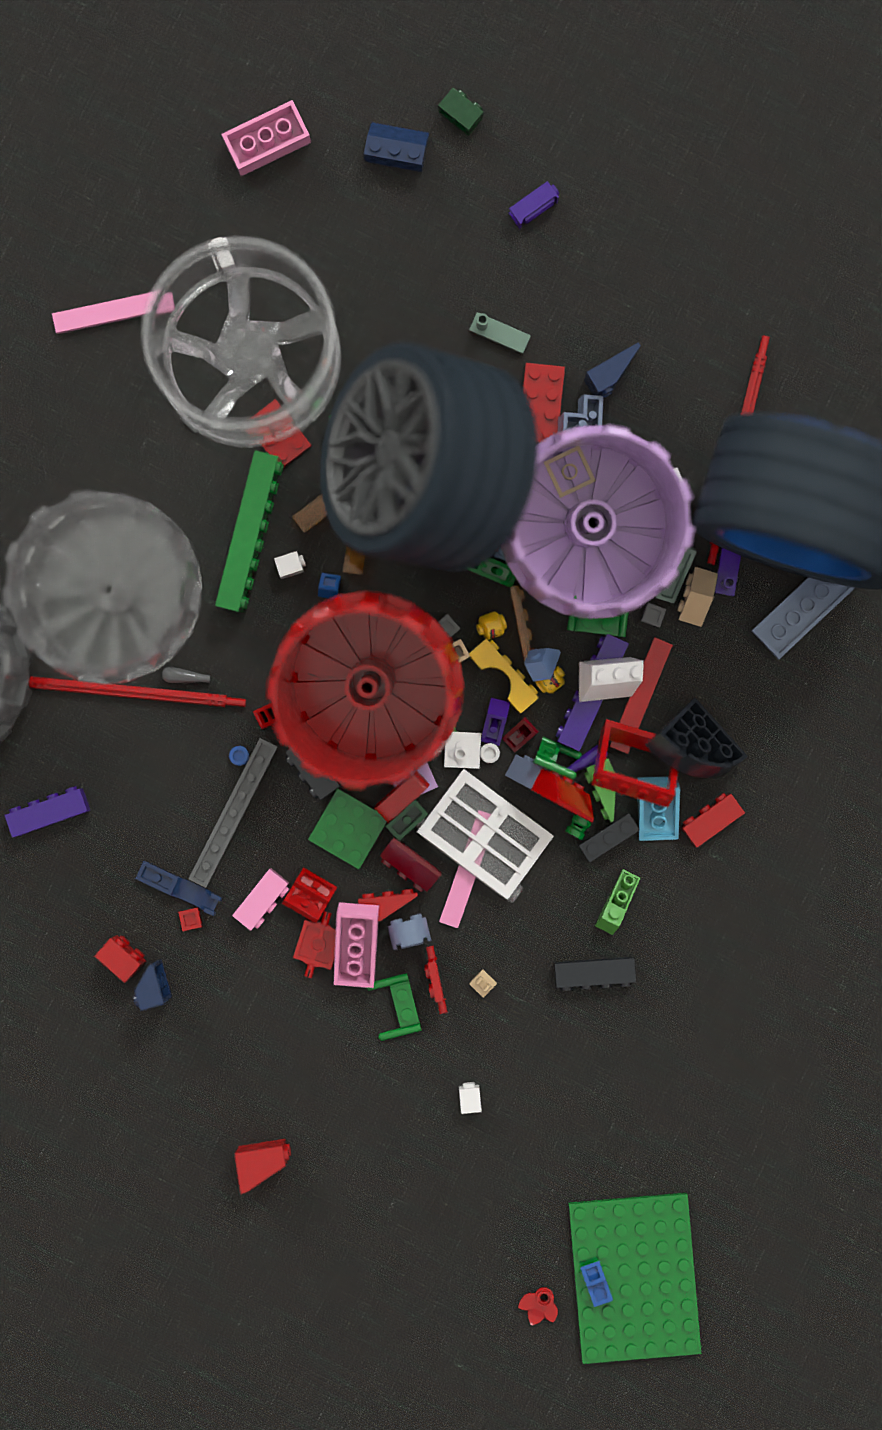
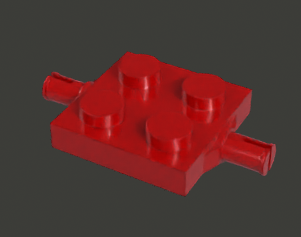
(316, 944)
(432, 972)

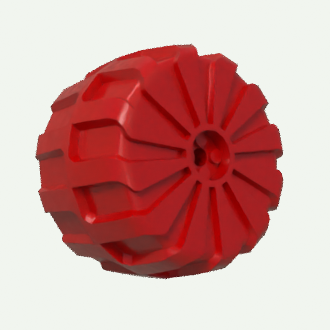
(360, 730)

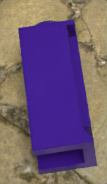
(534, 204)

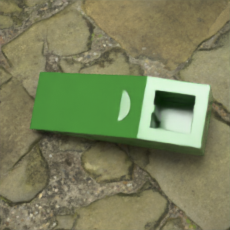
(603, 795)
(617, 902)

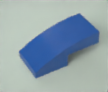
(596, 1283)

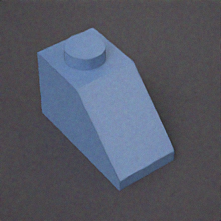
(542, 663)

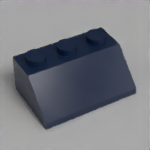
(396, 147)
(153, 987)

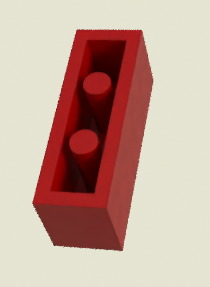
(712, 819)

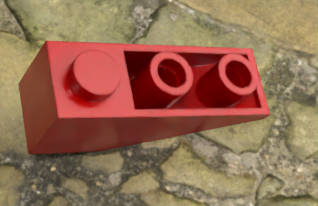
(388, 901)

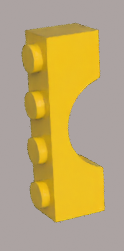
(487, 656)

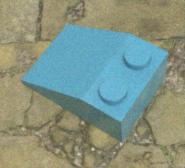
(657, 821)

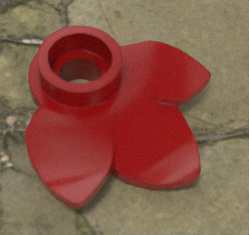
(538, 1308)

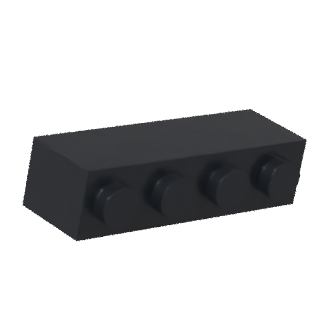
(594, 972)

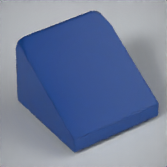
(329, 585)

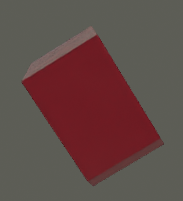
(520, 734)

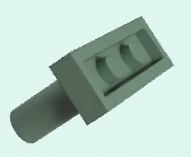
(499, 333)
(671, 592)

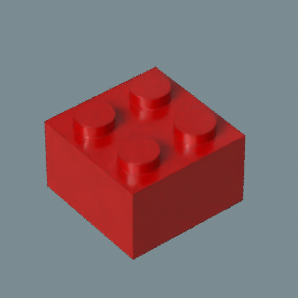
(121, 957)

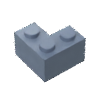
(589, 414)
(524, 771)

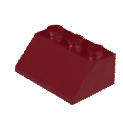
(410, 865)

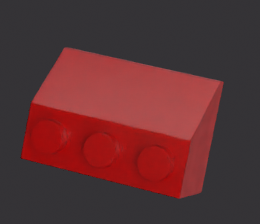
(564, 793)

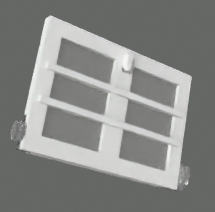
(490, 847)

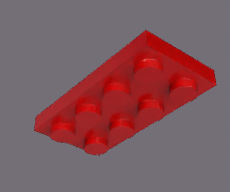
(544, 389)

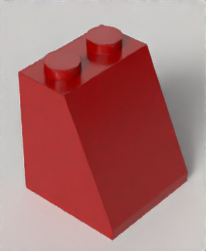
(260, 1161)

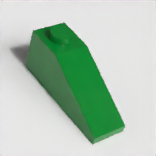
(495, 571)

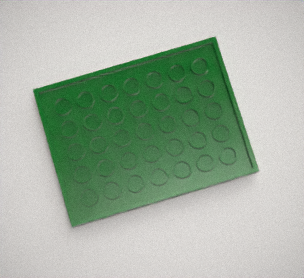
(649, 1272)

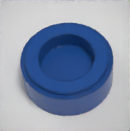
(239, 755)

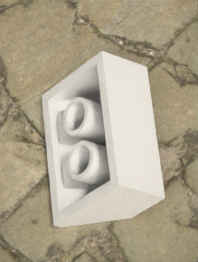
(609, 678)

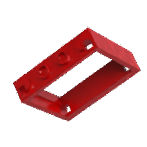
(622, 784)

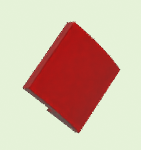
(309, 895)

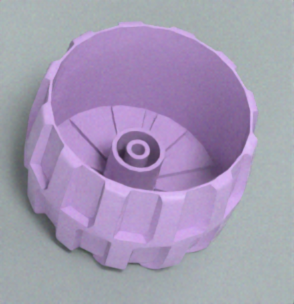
(636, 534)

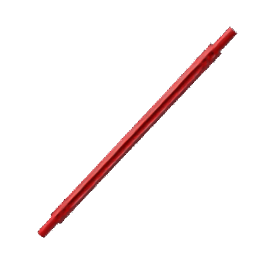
(749, 405)
(134, 692)

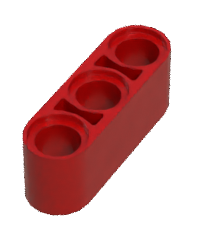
(401, 796)

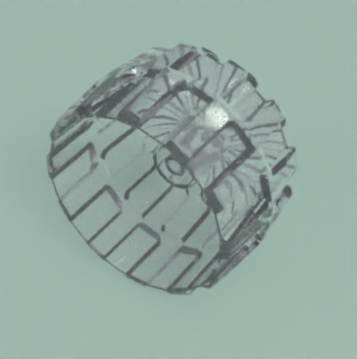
(62, 581)

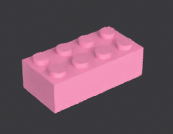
(266, 138)
(356, 945)

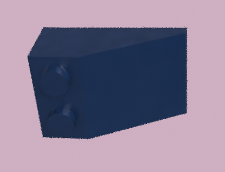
(605, 376)

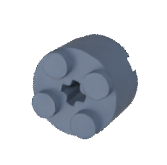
(409, 932)

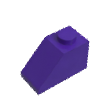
(495, 721)

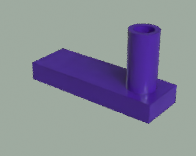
(727, 573)

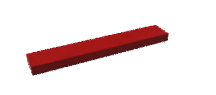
(640, 699)

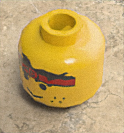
(491, 625)
(552, 684)

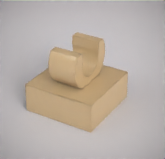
(483, 983)

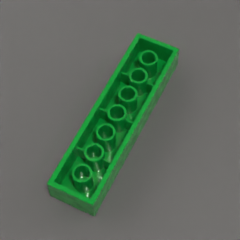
(249, 531)

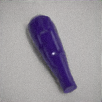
(585, 760)

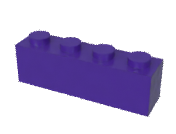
(48, 812)

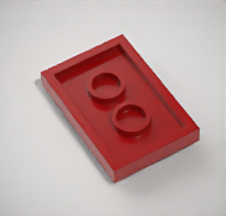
(289, 448)

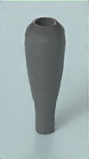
(178, 675)

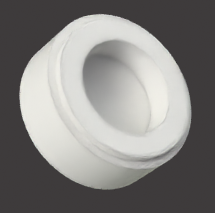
(489, 753)

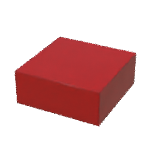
(190, 919)

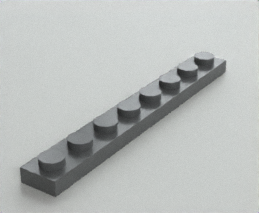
(233, 812)

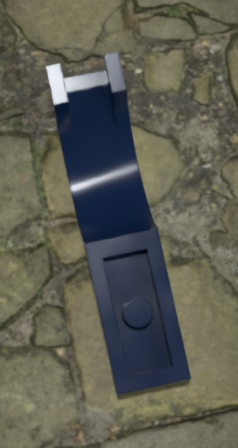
(178, 887)

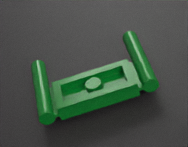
(608, 625)
(548, 753)
(403, 1003)

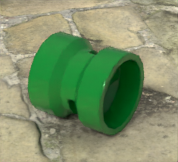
(576, 831)

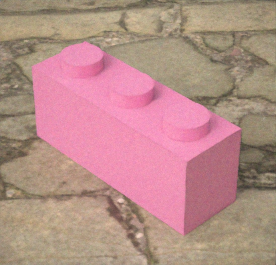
(261, 899)

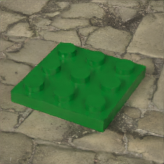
(348, 829)

